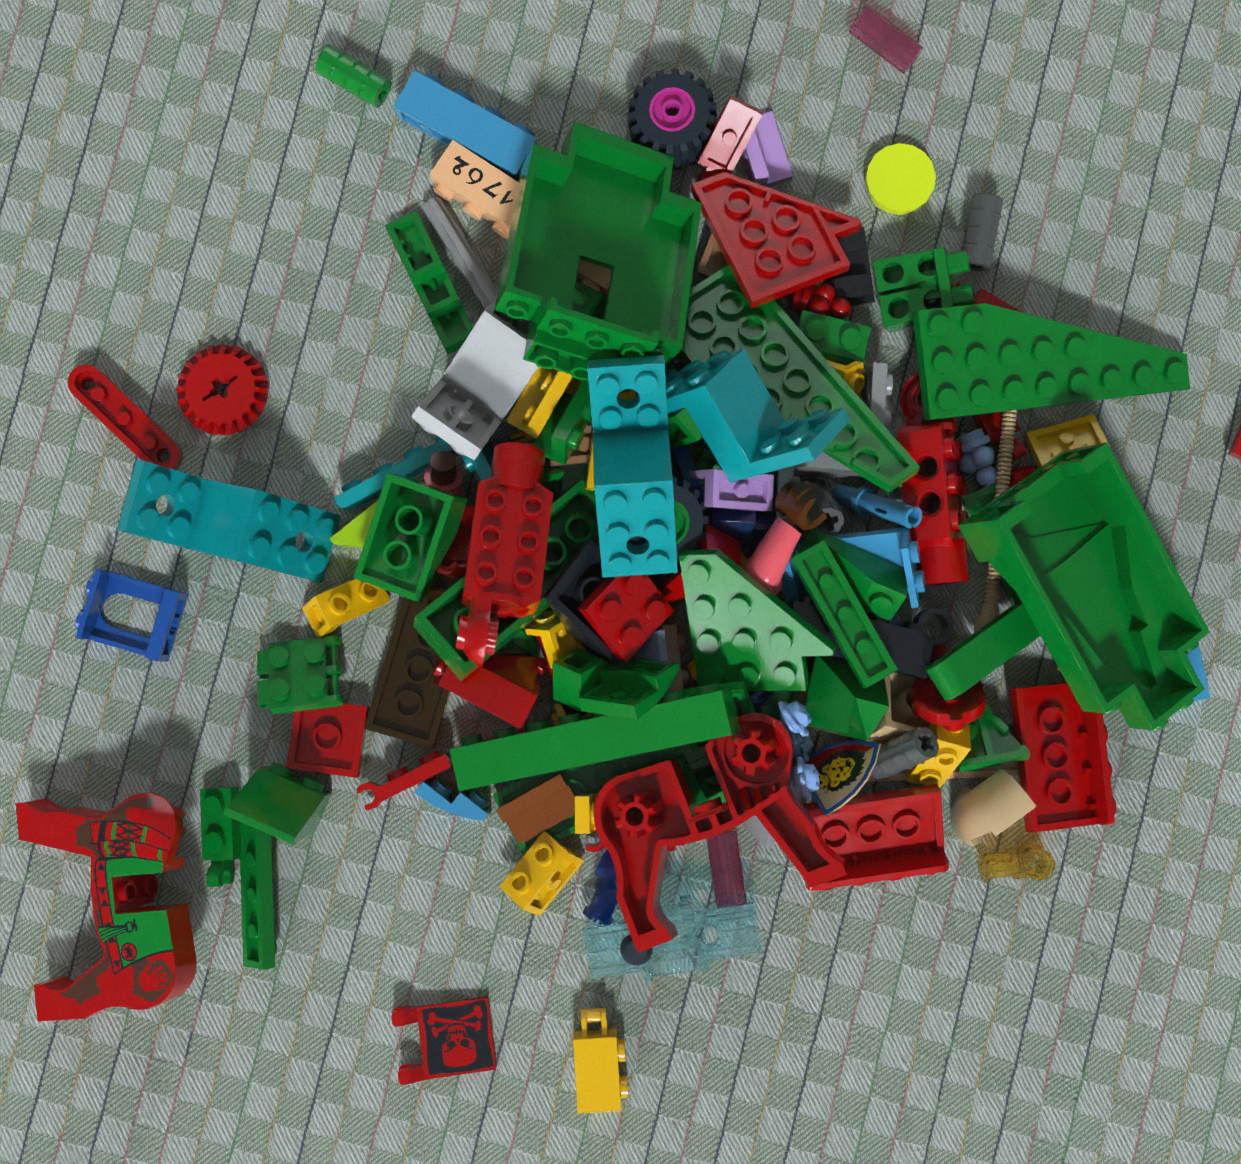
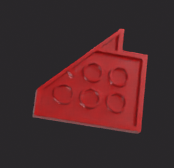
(772, 237)

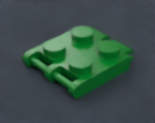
(299, 675)

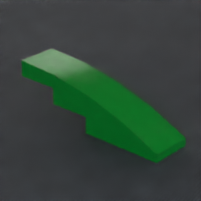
(430, 281)

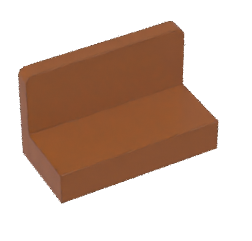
(538, 808)

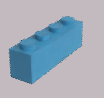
(456, 117)

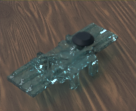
(613, 953)

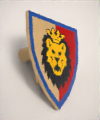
(842, 771)

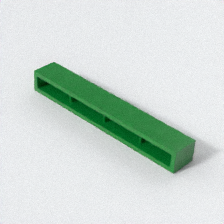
(594, 739)

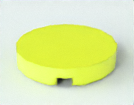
(900, 179)

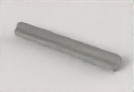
(460, 251)

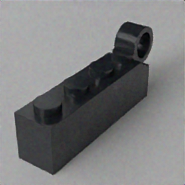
(906, 645)

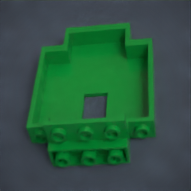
(612, 209)

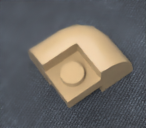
(989, 807)

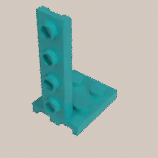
(414, 463)

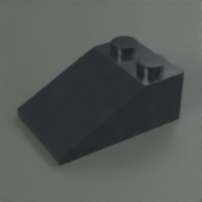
(571, 589)

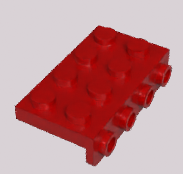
(1067, 759)
(885, 835)

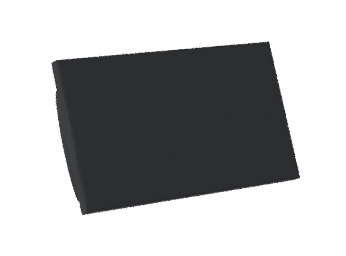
(856, 282)

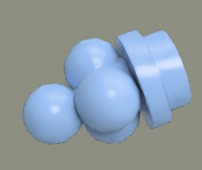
(978, 457)

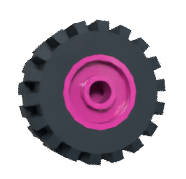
(672, 115)

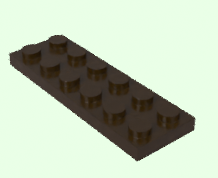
(405, 697)

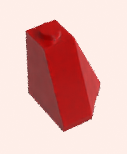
(501, 687)

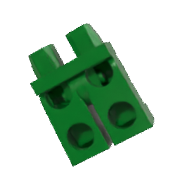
(920, 283)

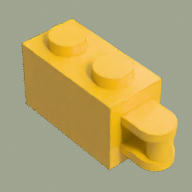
(597, 1065)

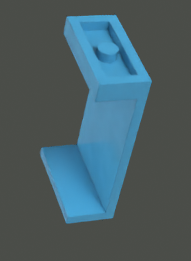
(888, 544)

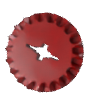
(245, 396)

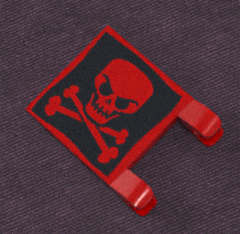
(452, 1039)

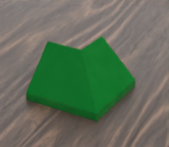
(839, 701)

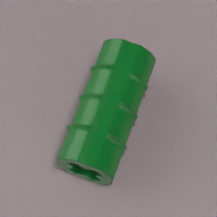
(353, 76)

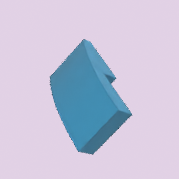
(466, 804)

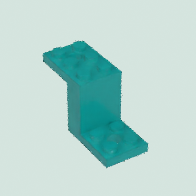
(743, 420)
(632, 466)
(228, 521)

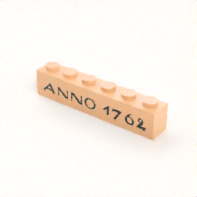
(492, 195)

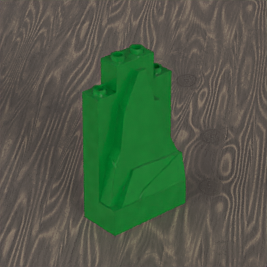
(1095, 585)

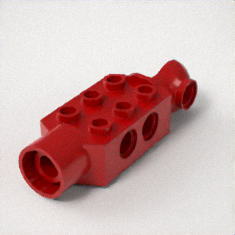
(939, 537)
(505, 547)

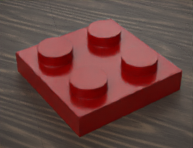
(626, 612)
(328, 740)

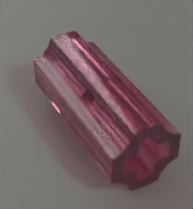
(885, 39)
(726, 869)

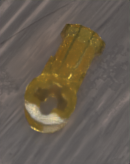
(1015, 863)

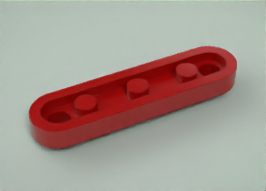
(123, 417)

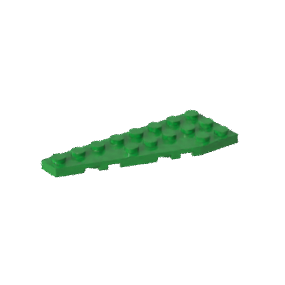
(1009, 360)
(792, 373)

